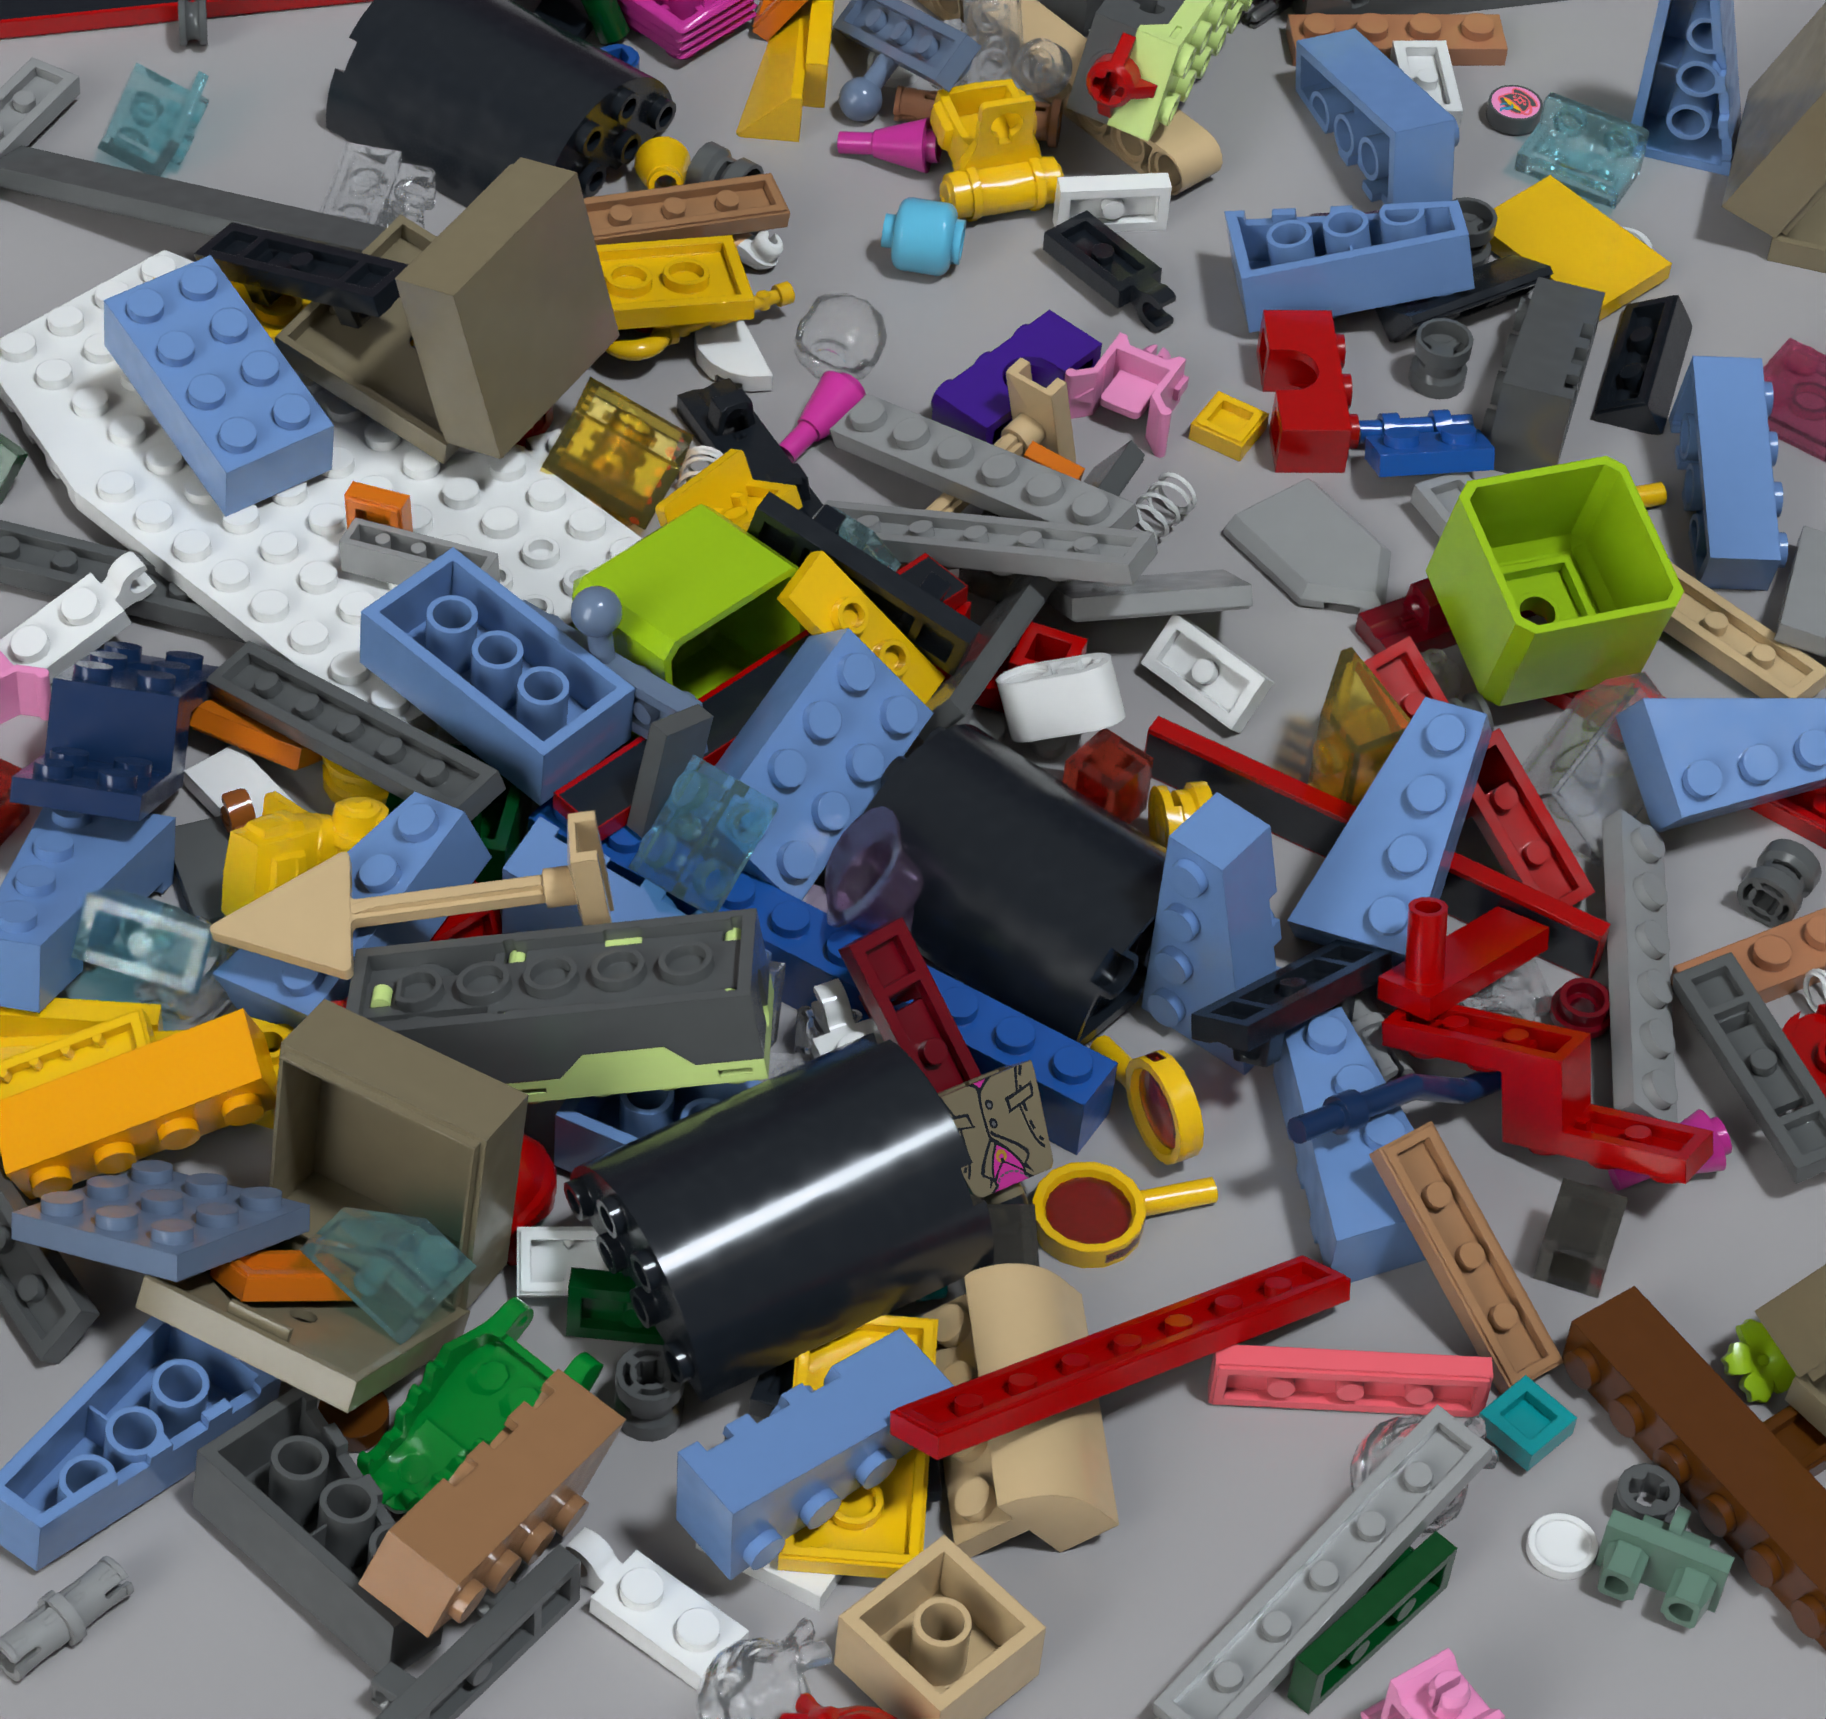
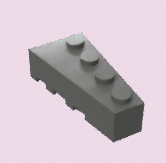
(1541, 375)
(308, 1520)

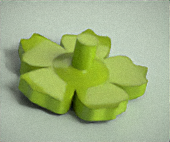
(1759, 1360)

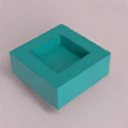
(1527, 1422)

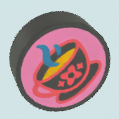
(1514, 109)

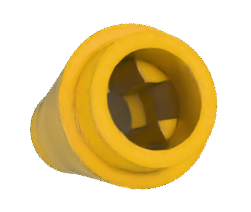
(662, 162)

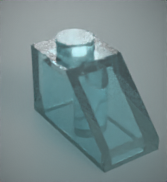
(143, 939)
(389, 1266)

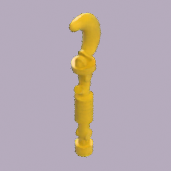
(649, 346)

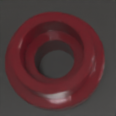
(1582, 1006)

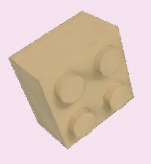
(939, 1639)

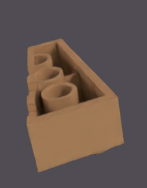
(495, 1508)

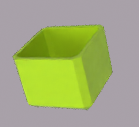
(1569, 549)
(697, 600)

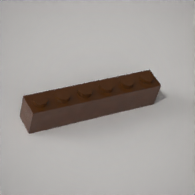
(1711, 1444)

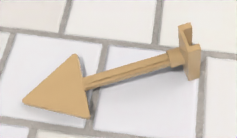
(1037, 416)
(315, 916)

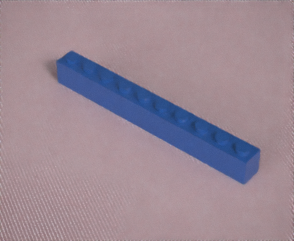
(1070, 1077)

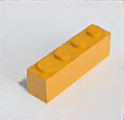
(137, 1105)

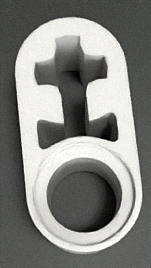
(1061, 697)

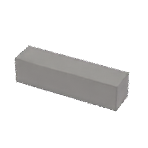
(397, 554)

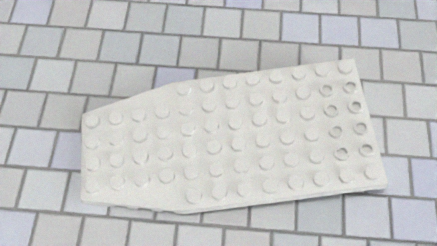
(278, 563)

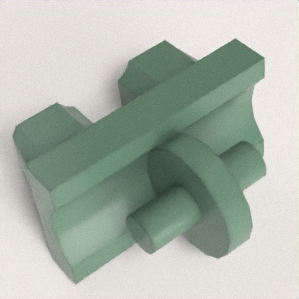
(1663, 1559)

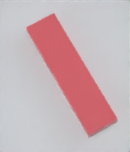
(1349, 1380)

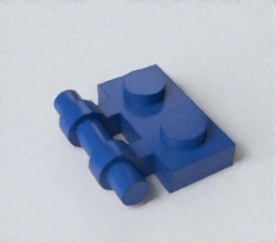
(1425, 444)

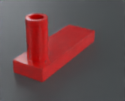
(1453, 967)

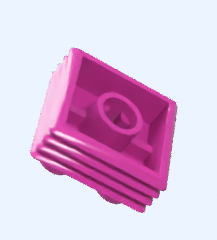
(686, 25)

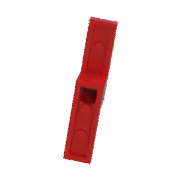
(1503, 798)
(1550, 1092)

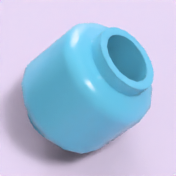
(924, 236)

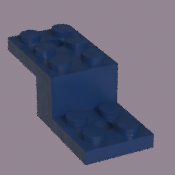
(116, 733)

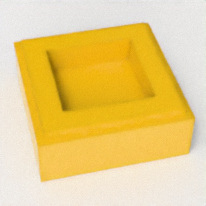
(1228, 426)

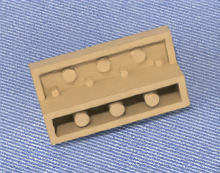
(1043, 1475)

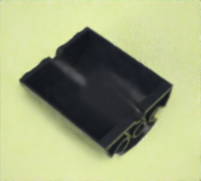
(489, 84)
(1024, 881)
(787, 1213)

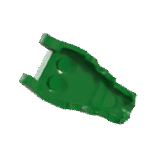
(462, 1403)

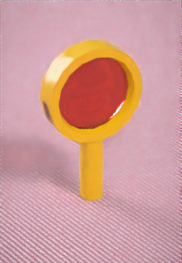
(1159, 1101)
(1097, 1214)

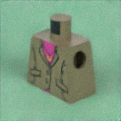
(1002, 1130)

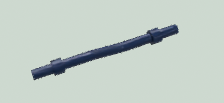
(1352, 1109)

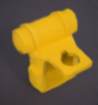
(992, 150)
(290, 843)

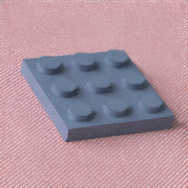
(161, 1220)

